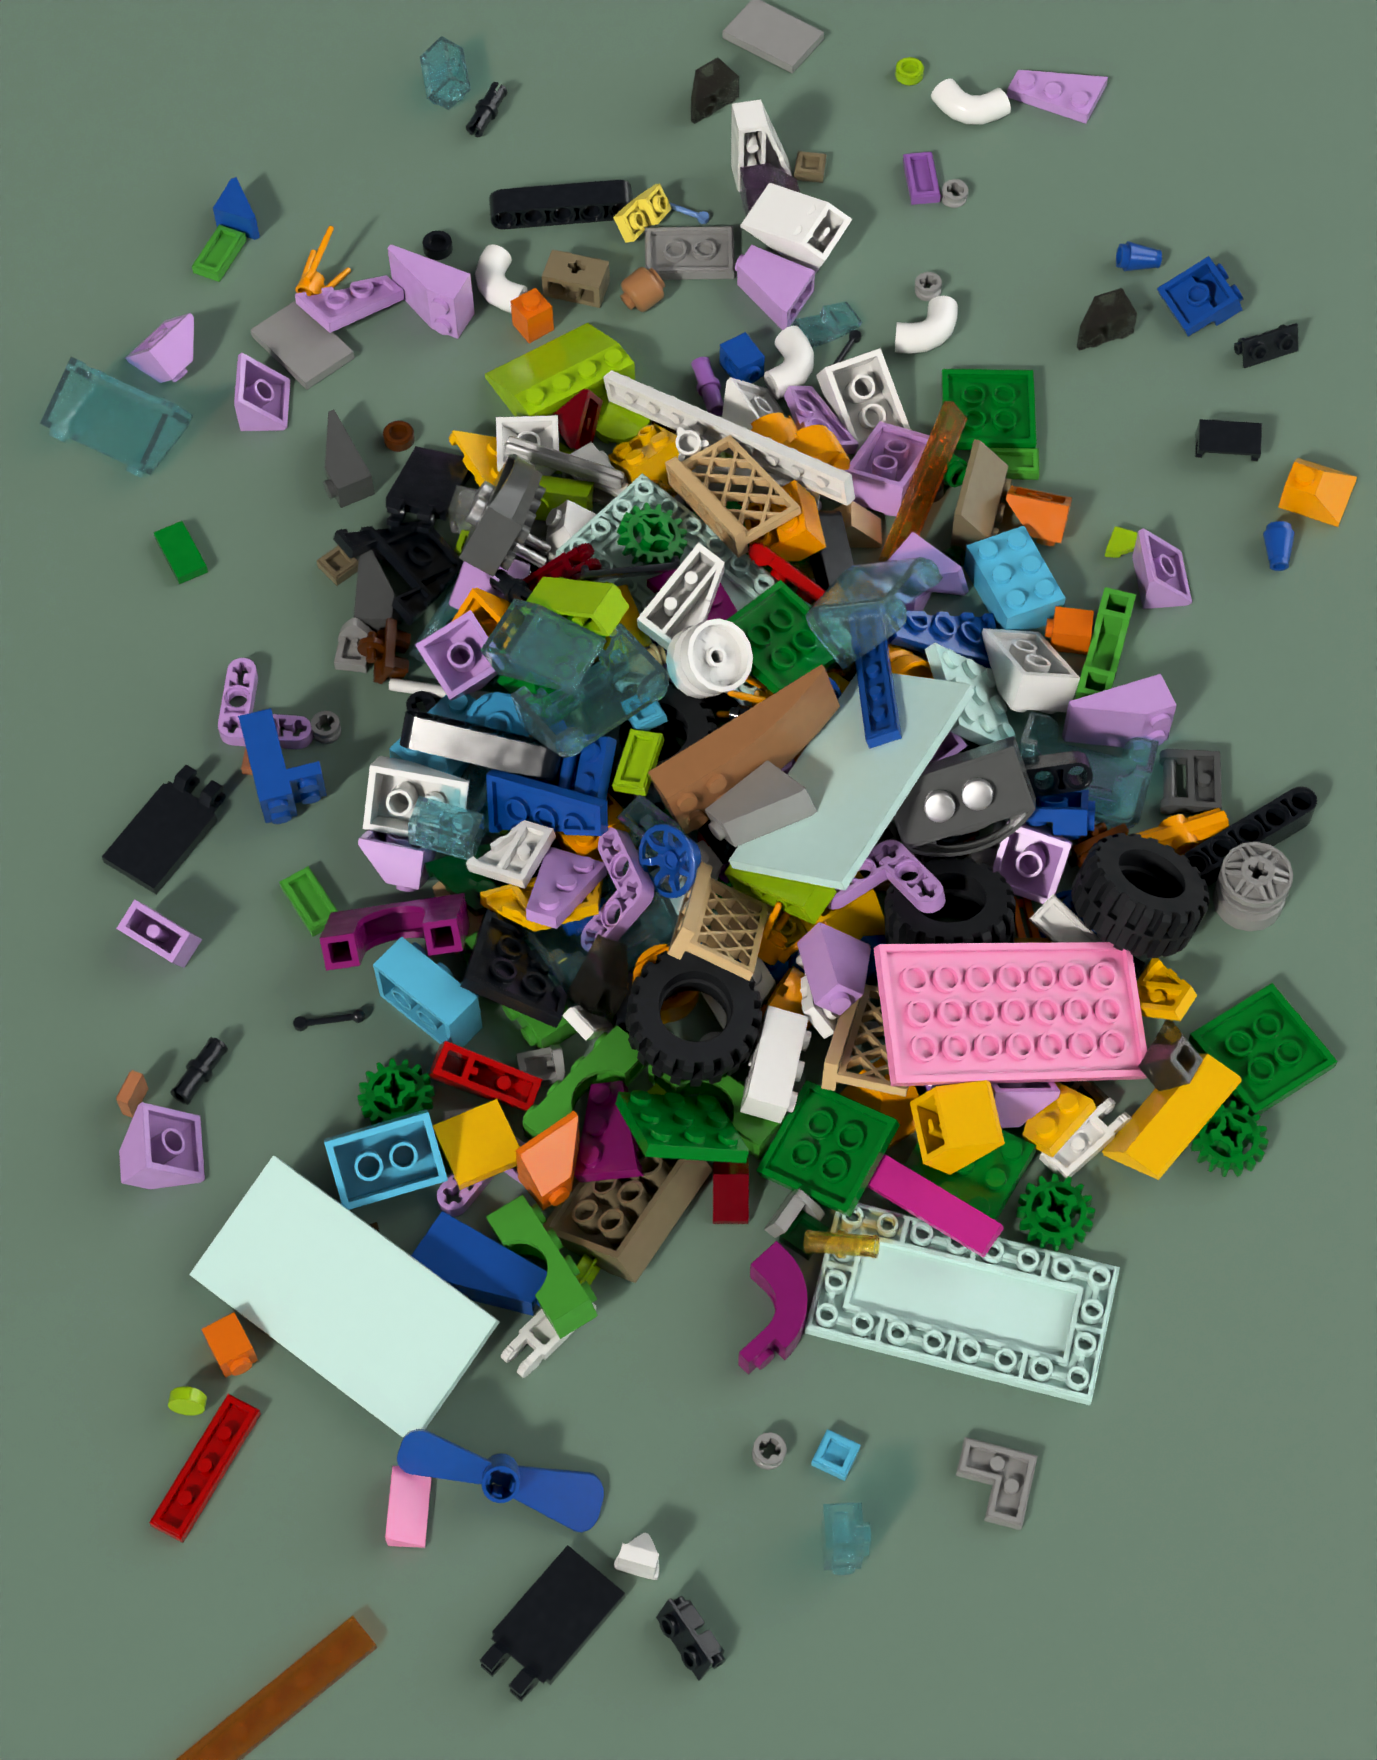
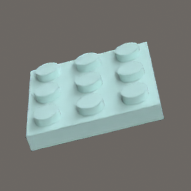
(985, 714)

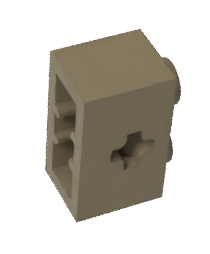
(576, 278)

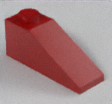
(484, 1076)

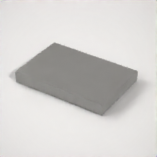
(773, 35)
(690, 252)
(302, 345)

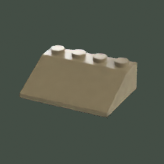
(627, 1217)

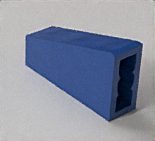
(480, 1266)

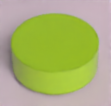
(909, 71)
(187, 1401)

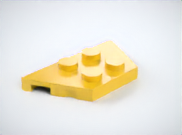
(512, 903)

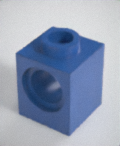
(742, 359)

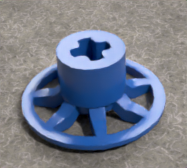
(673, 858)

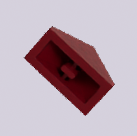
(579, 419)
(730, 1192)

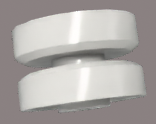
(709, 658)

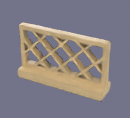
(707, 505)
(697, 914)
(844, 1044)

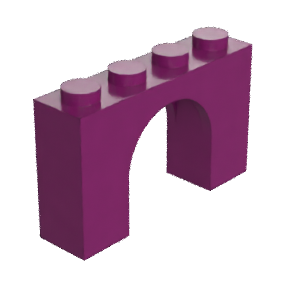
(353, 932)

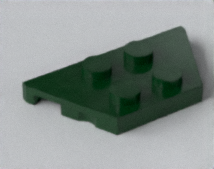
(457, 879)

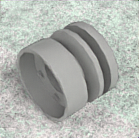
(1252, 886)

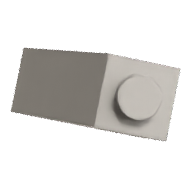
(759, 806)

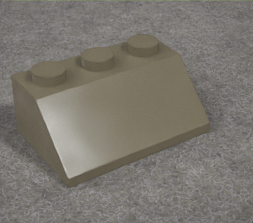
(980, 497)

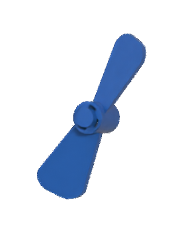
(562, 1495)

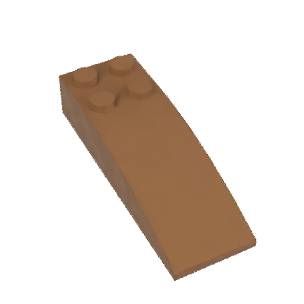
(719, 761)

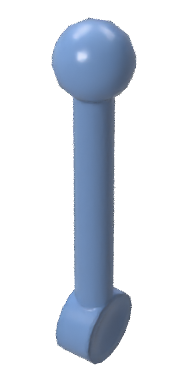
(702, 217)

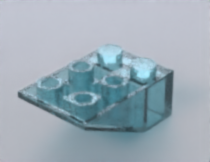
(541, 647)

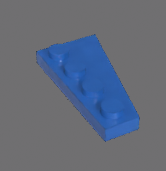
(956, 633)
(520, 798)

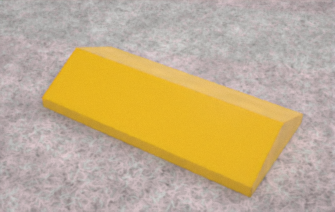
(1172, 1119)

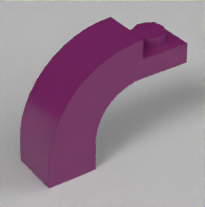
(784, 1283)

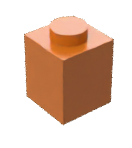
(532, 315)
(1070, 630)
(230, 1345)

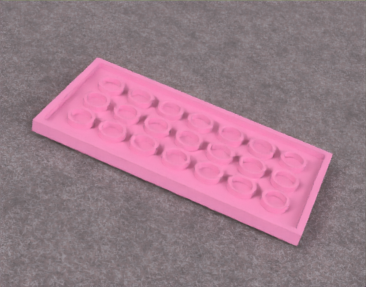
(1009, 1012)

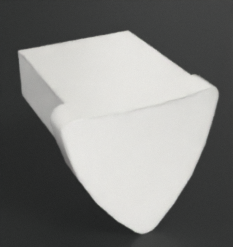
(639, 1558)

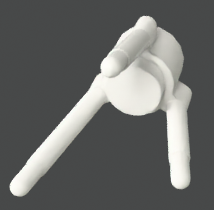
(689, 443)

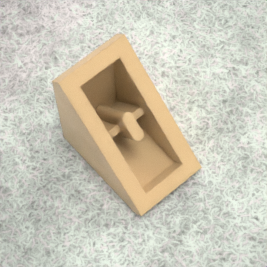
(861, 526)

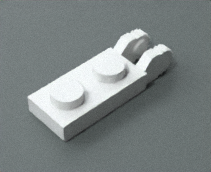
(1086, 1141)
(540, 1336)

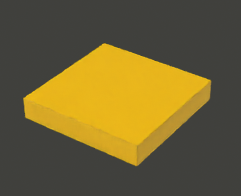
(477, 1143)

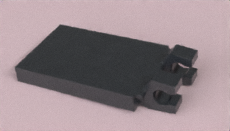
(426, 487)
(165, 831)
(552, 1622)

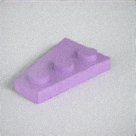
(1058, 93)
(344, 306)
(810, 409)
(562, 886)

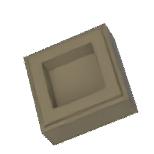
(810, 166)
(337, 565)

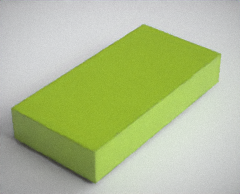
(637, 759)

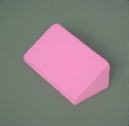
(408, 1509)

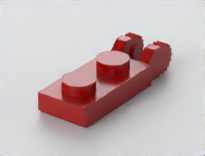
(784, 571)

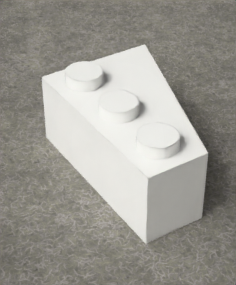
(754, 139)
(684, 597)
(775, 1065)

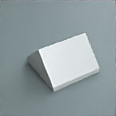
(535, 429)

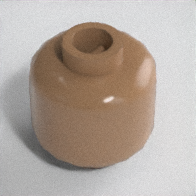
(642, 289)

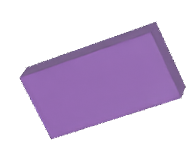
(921, 178)

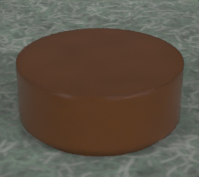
(398, 436)

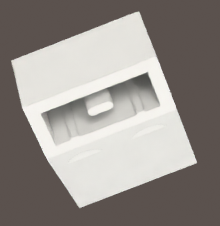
(796, 225)

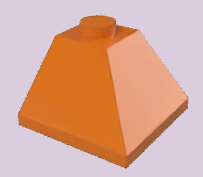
(1040, 513)
(549, 1162)

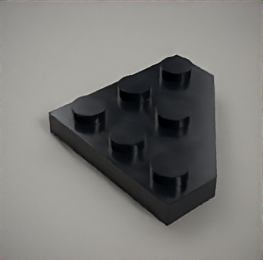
(512, 973)

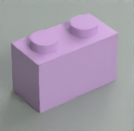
(159, 933)

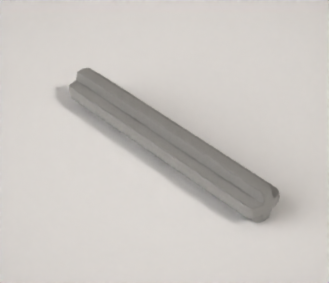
(565, 462)

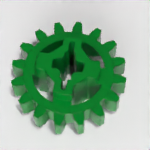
(651, 535)
(380, 1090)
(1220, 1149)
(1049, 1226)

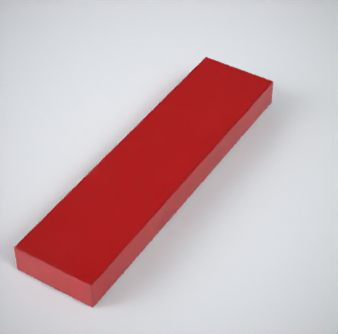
(205, 1468)

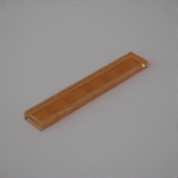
(926, 478)
(285, 1695)

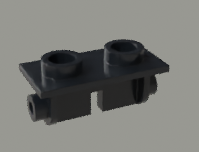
(1268, 345)
(698, 1652)

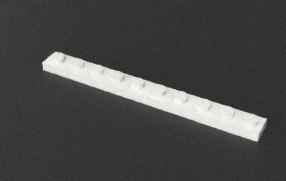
(769, 454)

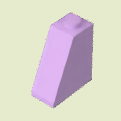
(775, 284)
(834, 967)

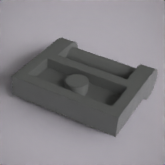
(1202, 781)

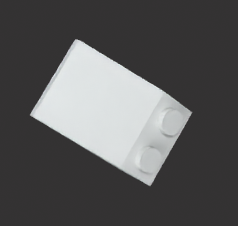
(862, 394)
(1029, 671)
(396, 788)

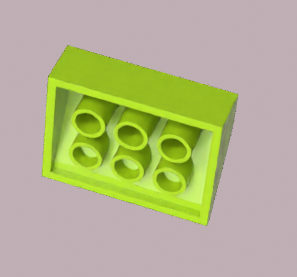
(558, 371)

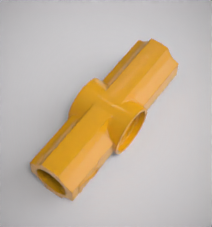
(1188, 832)

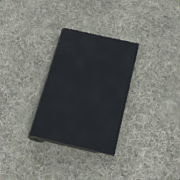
(626, 571)

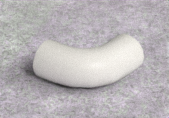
(970, 108)
(492, 280)
(932, 331)
(797, 362)

